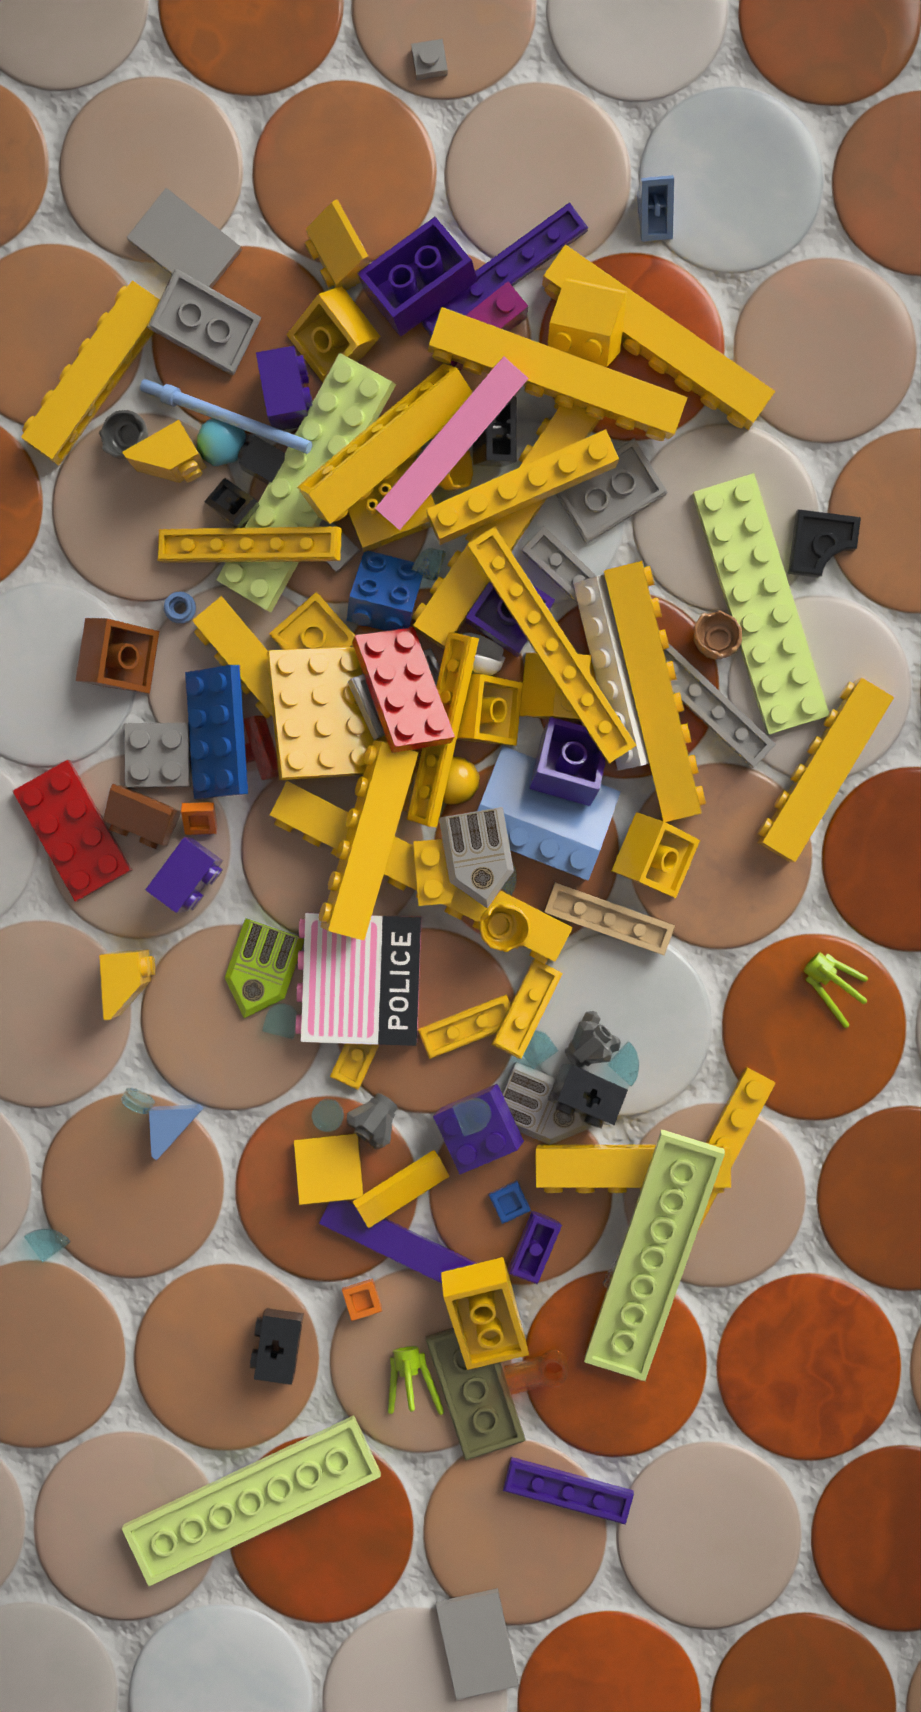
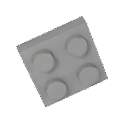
(157, 755)

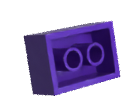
(418, 276)

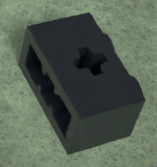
(499, 440)
(604, 1095)
(281, 1364)

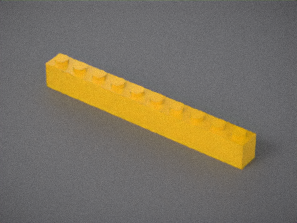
(466, 580)
(327, 824)

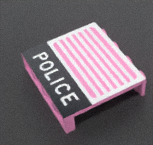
(360, 987)

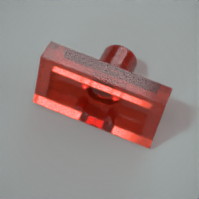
(261, 747)

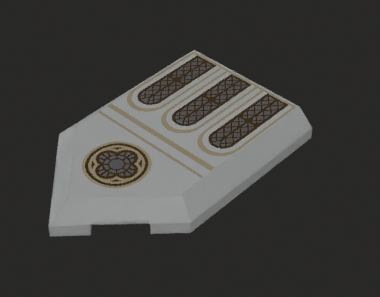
(477, 852)
(533, 1113)

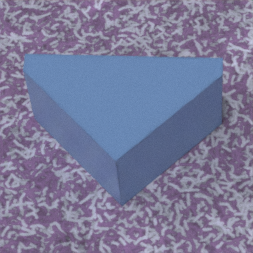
(656, 208)
(168, 1124)

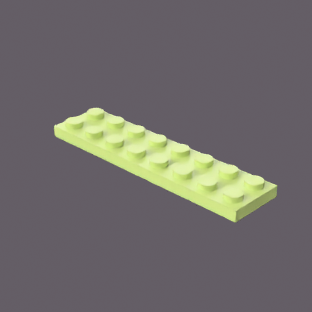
(341, 411)
(761, 603)
(654, 1254)
(251, 1500)

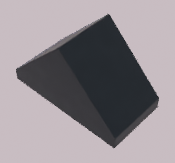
(232, 503)

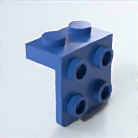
(383, 592)

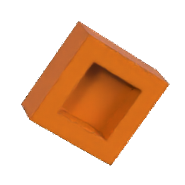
(199, 818)
(362, 1299)

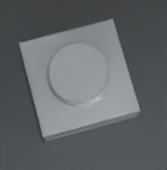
(429, 59)

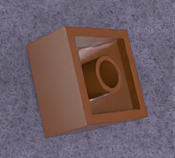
(117, 655)
(140, 815)

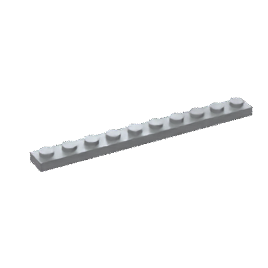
(694, 688)

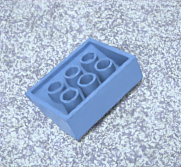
(544, 825)

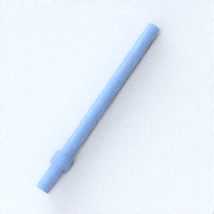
(173, 396)

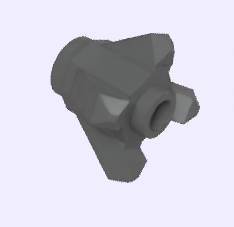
(591, 1042)
(373, 1120)

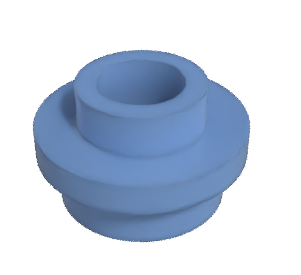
(171, 602)

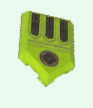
(262, 966)

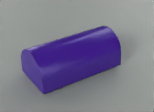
(534, 1247)

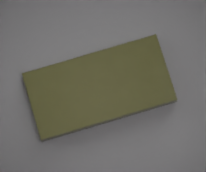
(475, 1399)

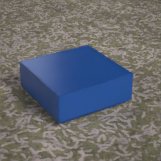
(509, 1202)

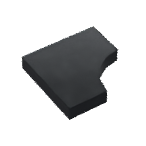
(818, 538)

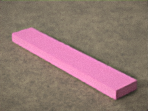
(451, 443)

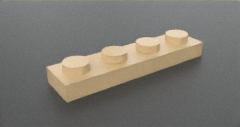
(609, 918)

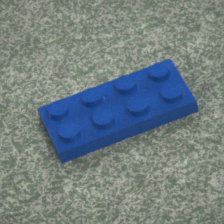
(216, 732)

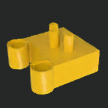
(373, 528)

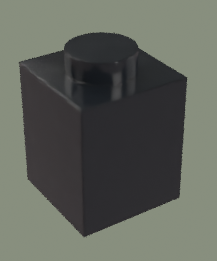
(260, 459)

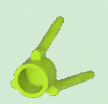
(822, 970)
(407, 1362)

